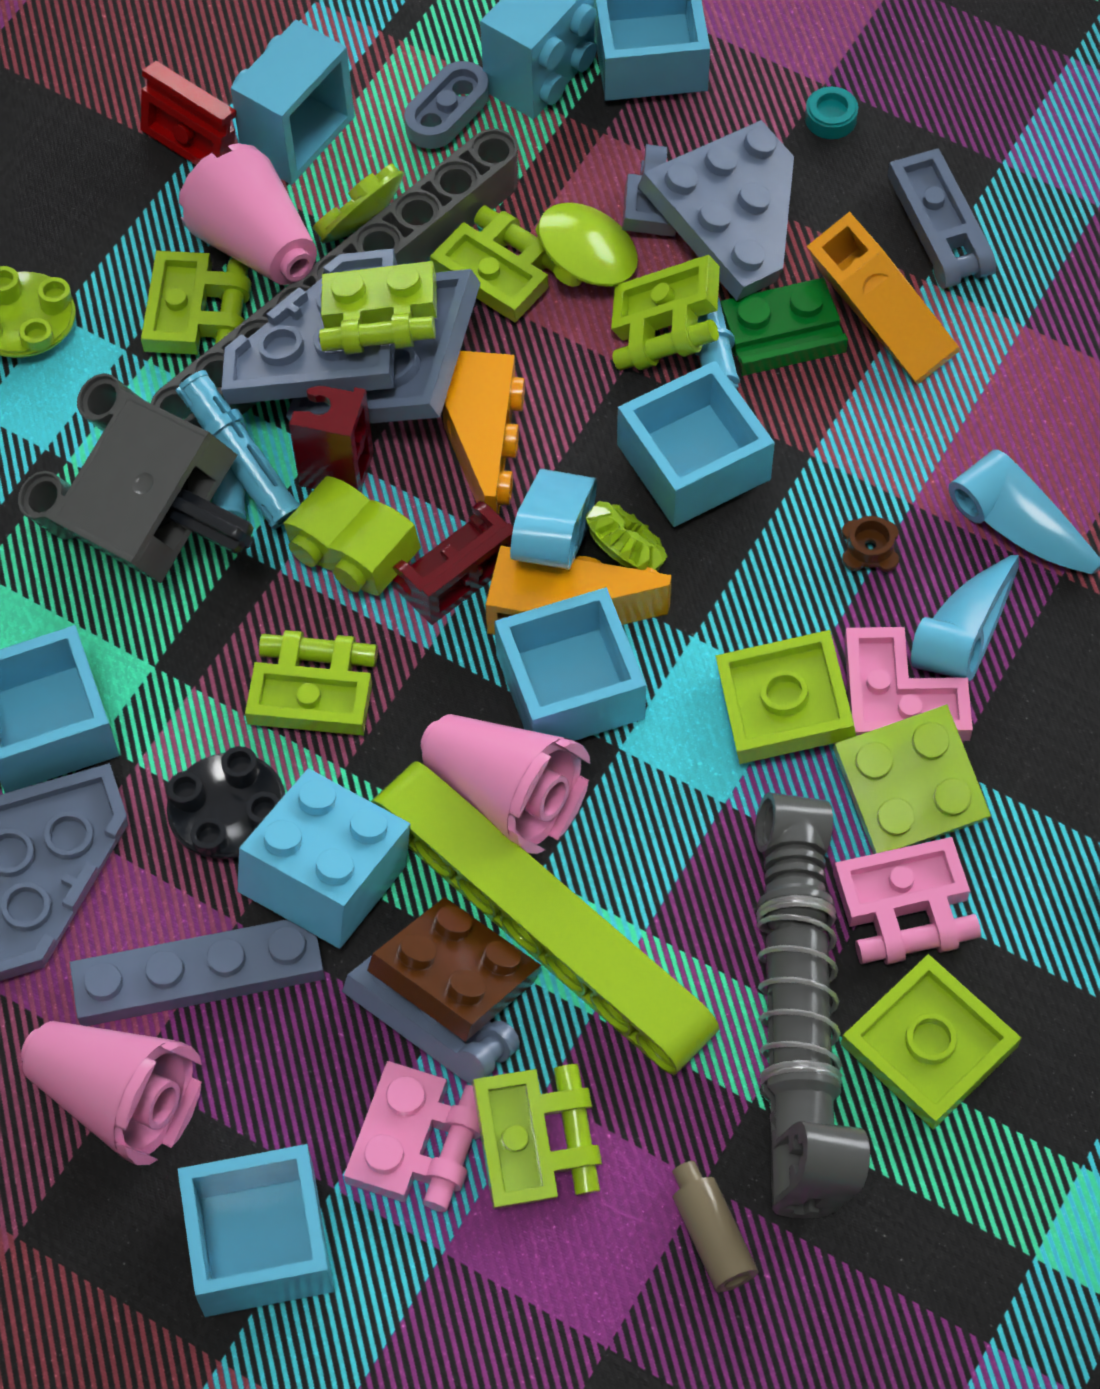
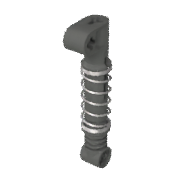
(812, 1160)

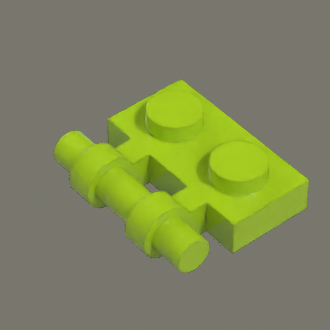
(507, 280)
(178, 300)
(661, 300)
(378, 307)
(309, 696)
(517, 1141)

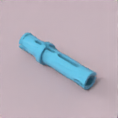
(250, 464)

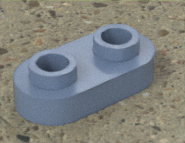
(439, 112)

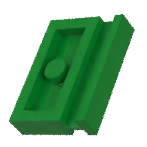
(784, 326)

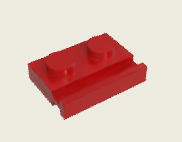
(184, 115)

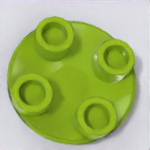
(367, 200)
(586, 246)
(33, 312)

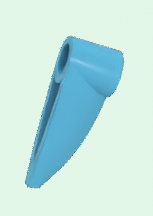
(1019, 510)
(964, 625)

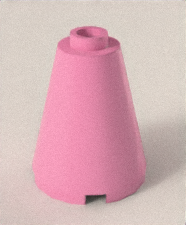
(247, 214)
(510, 774)
(116, 1084)

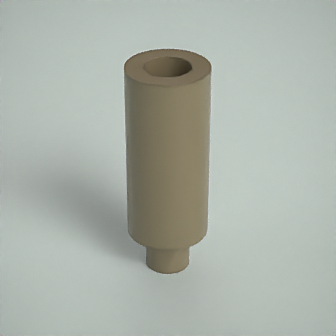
(712, 1229)

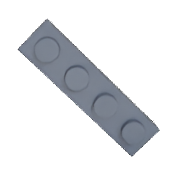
(194, 971)

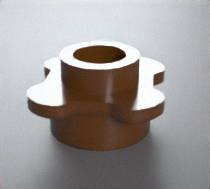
(873, 531)

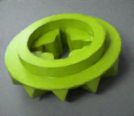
(625, 537)

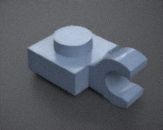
(638, 210)

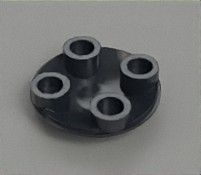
(221, 801)

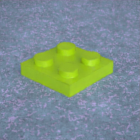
(785, 697)
(911, 781)
(930, 1041)

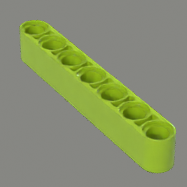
(549, 920)

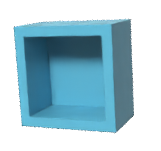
(651, 47)
(536, 49)
(294, 99)
(694, 443)
(571, 667)
(49, 711)
(323, 857)
(255, 1230)

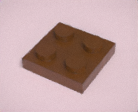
(454, 968)

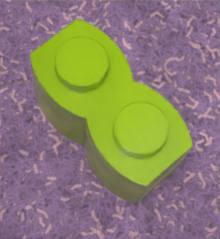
(351, 536)

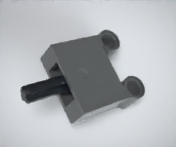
(140, 484)

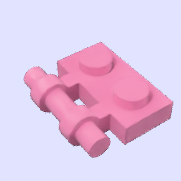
(903, 883)
(397, 1133)

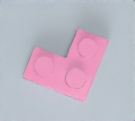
(882, 688)

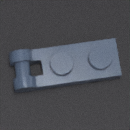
(941, 217)
(468, 1061)

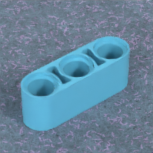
(553, 519)

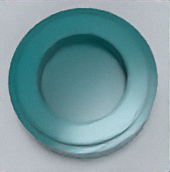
(831, 112)

